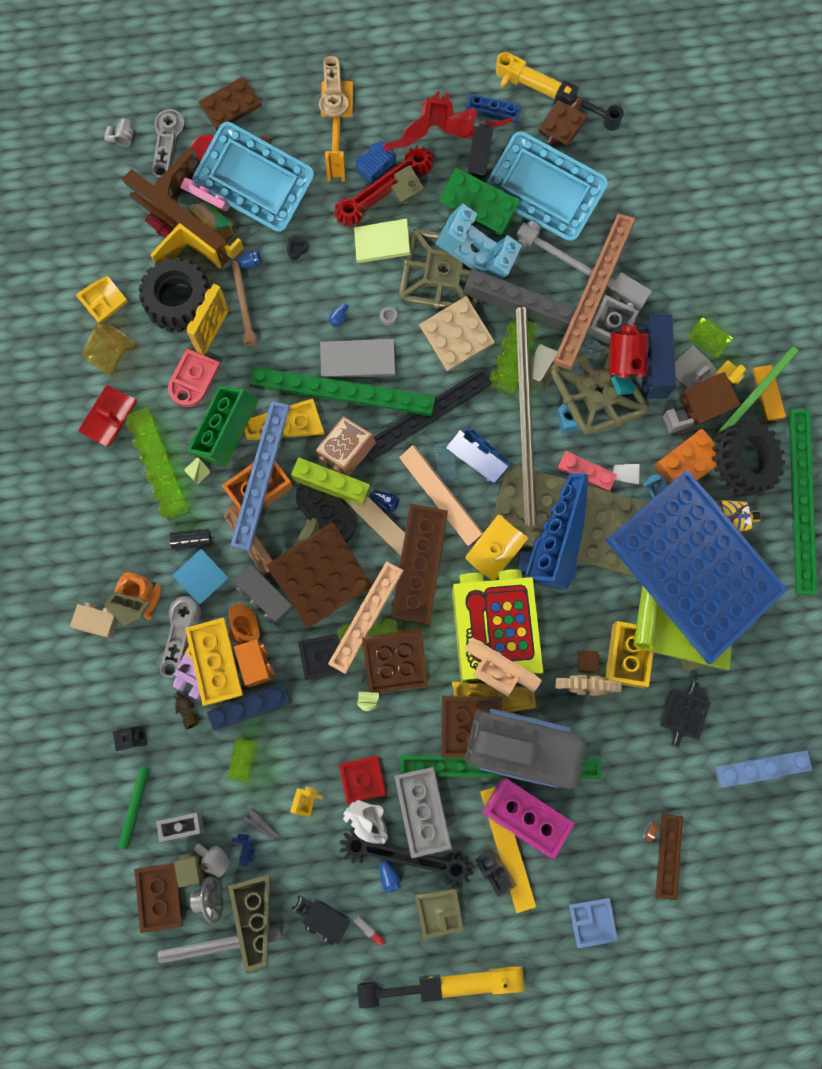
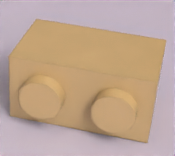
(94, 621)

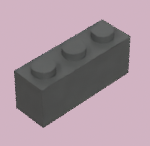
(263, 595)

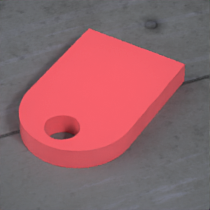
(192, 377)

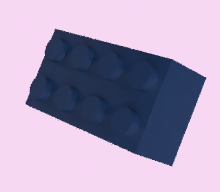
(661, 359)

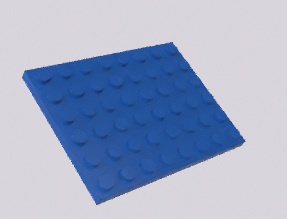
(697, 566)

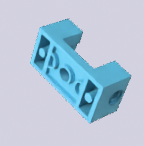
(491, 257)

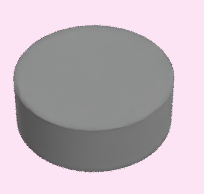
(388, 316)

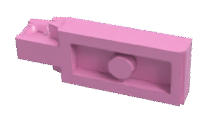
(203, 193)

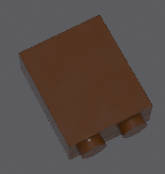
(709, 399)

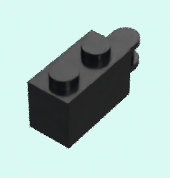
(323, 919)

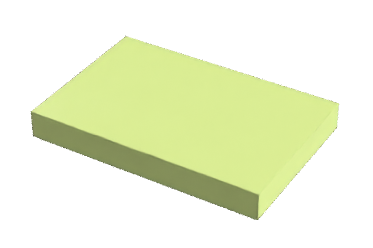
(382, 241)

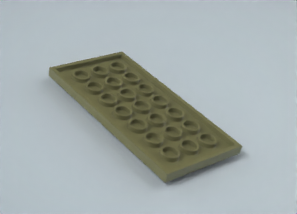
(603, 515)

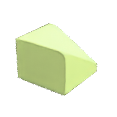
(197, 471)

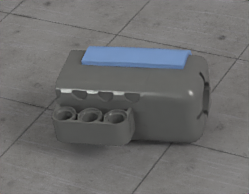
(525, 748)

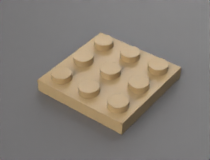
(456, 334)

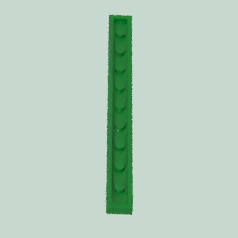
(342, 391)
(802, 503)
(459, 768)

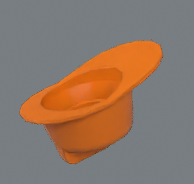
(243, 624)

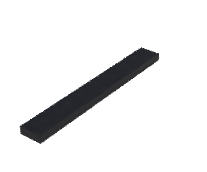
(443, 405)

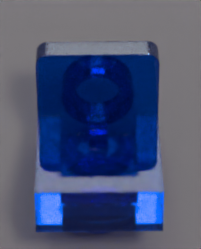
(247, 853)

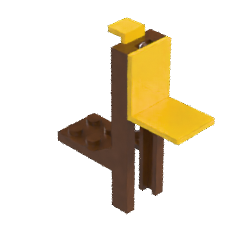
(186, 227)

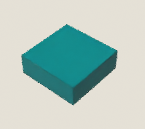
(623, 385)

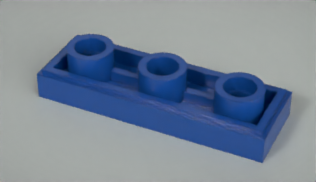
(494, 108)

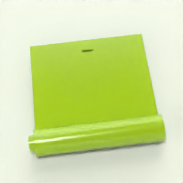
(660, 635)

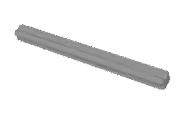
(208, 947)

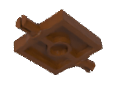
(563, 123)

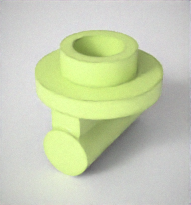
(367, 700)

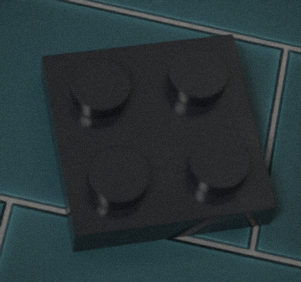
(316, 655)

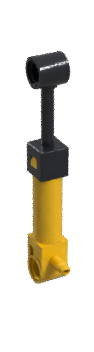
(515, 70)
(435, 987)

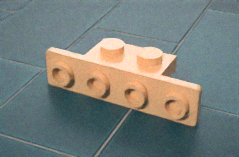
(500, 671)

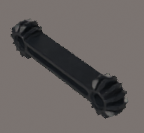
(404, 857)

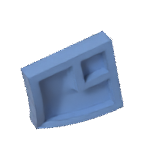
(593, 923)

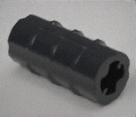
(190, 539)

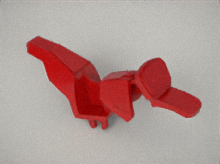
(440, 113)

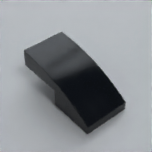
(496, 872)

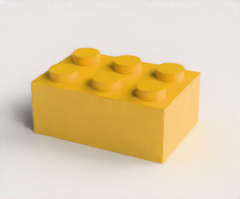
(626, 661)

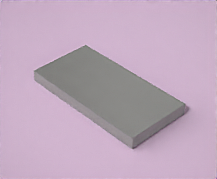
(357, 358)
(422, 812)

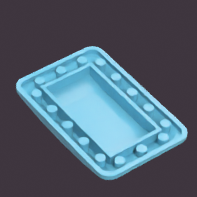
(253, 176)
(549, 184)

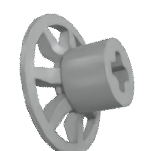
(205, 900)

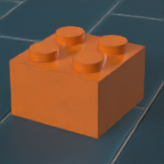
(253, 663)

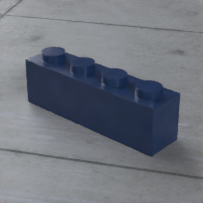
(249, 707)

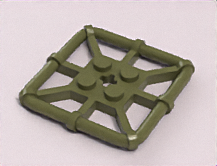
(432, 275)
(594, 399)

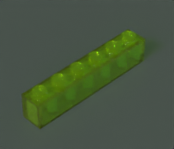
(158, 464)

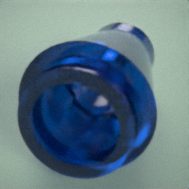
(385, 500)

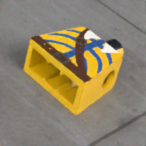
(739, 514)

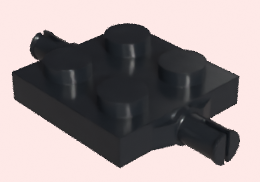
(685, 714)

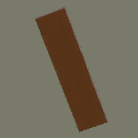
(669, 857)

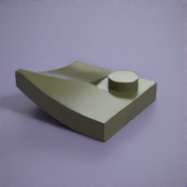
(438, 913)

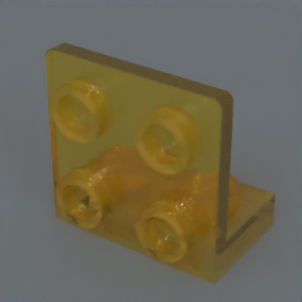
(106, 347)

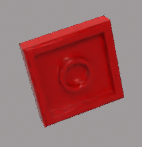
(362, 779)

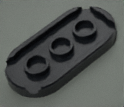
(326, 510)

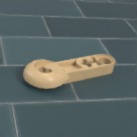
(333, 90)

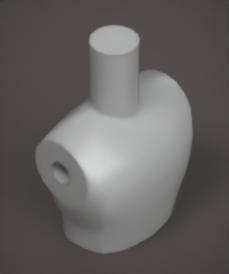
(213, 860)

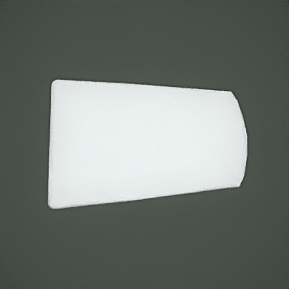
(627, 473)

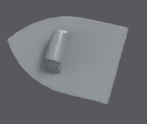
(693, 367)

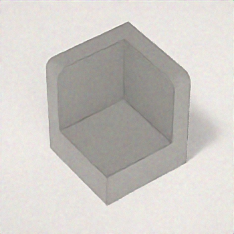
(677, 420)

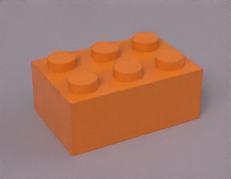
(691, 455)
(277, 487)

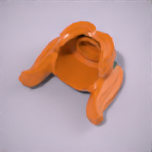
(141, 588)

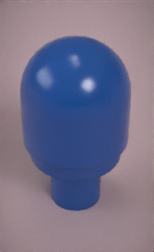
(338, 315)

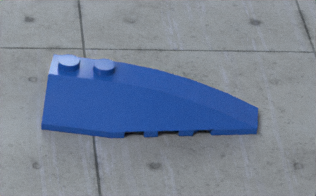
(558, 547)

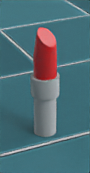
(369, 931)

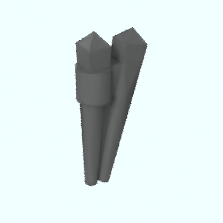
(259, 824)

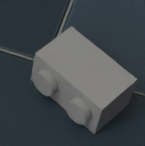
(180, 826)

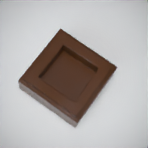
(588, 661)

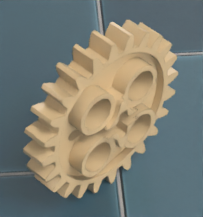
(595, 685)

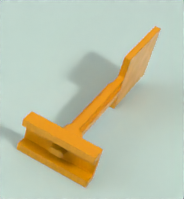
(335, 158)

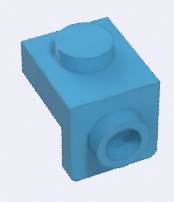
(656, 484)

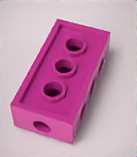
(541, 814)

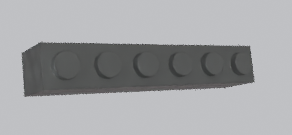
(510, 297)

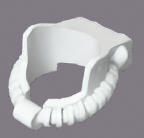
(363, 818)

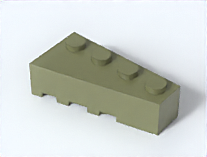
(252, 919)

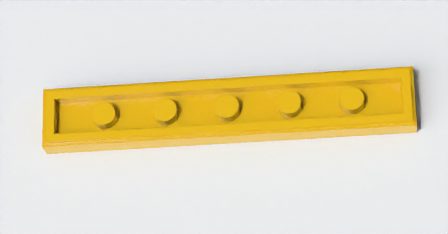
(511, 858)

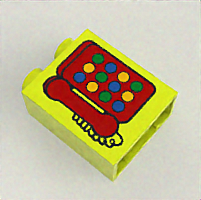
(499, 616)

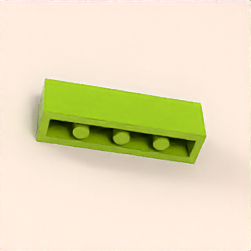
(331, 482)

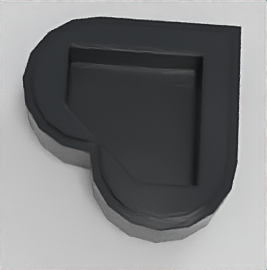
(296, 248)

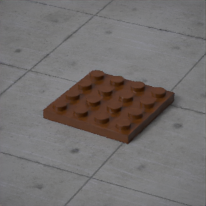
(319, 575)

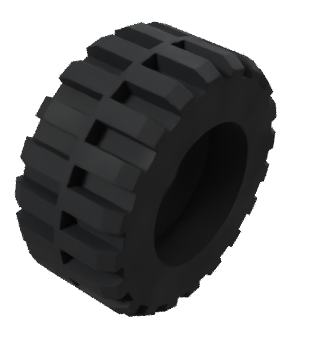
(159, 280)

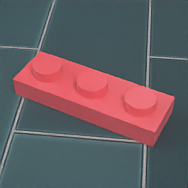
(597, 475)

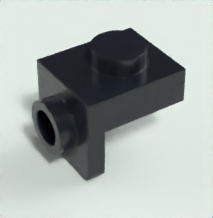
(129, 738)

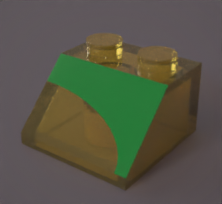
(213, 218)

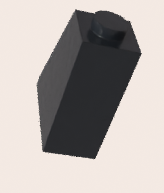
(480, 149)

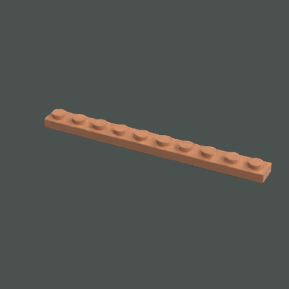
(594, 292)

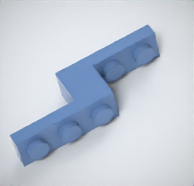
(763, 769)

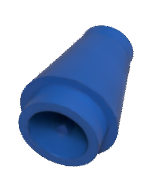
(249, 259)
(389, 877)

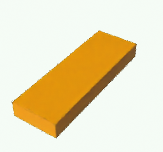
(771, 398)

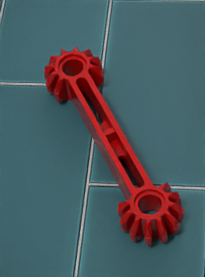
(381, 187)

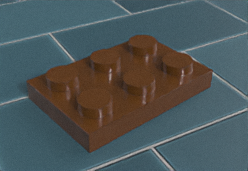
(230, 103)
(158, 898)

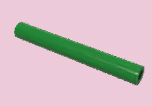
(133, 807)

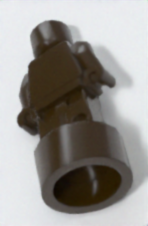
(183, 706)

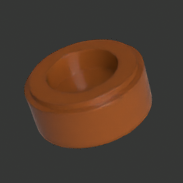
(650, 831)

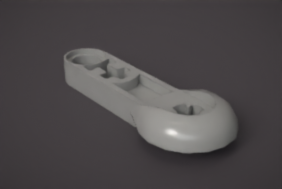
(166, 138)
(177, 633)

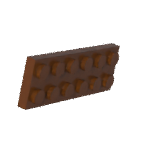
(420, 564)

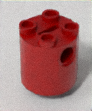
(628, 352)

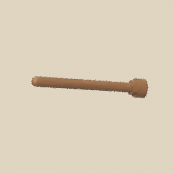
(249, 337)

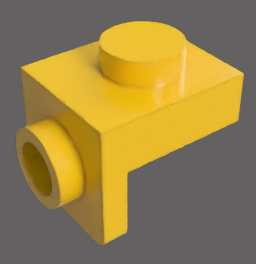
(734, 373)
(304, 801)

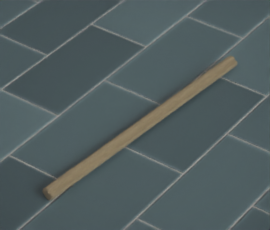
(526, 418)

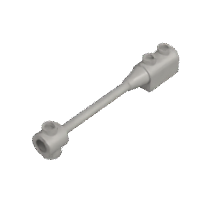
(621, 289)

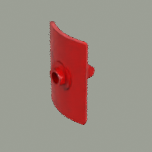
(107, 416)

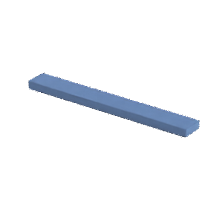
(260, 476)

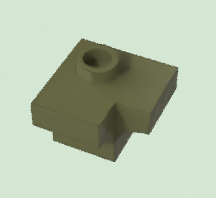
(407, 186)

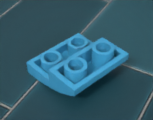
(200, 576)

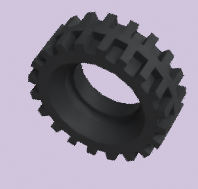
(731, 462)

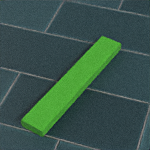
(760, 388)

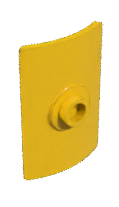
(496, 547)

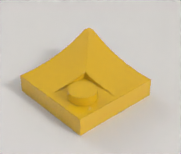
(102, 299)

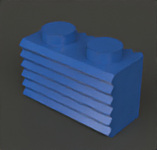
(374, 162)

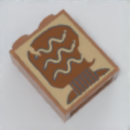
(345, 446)

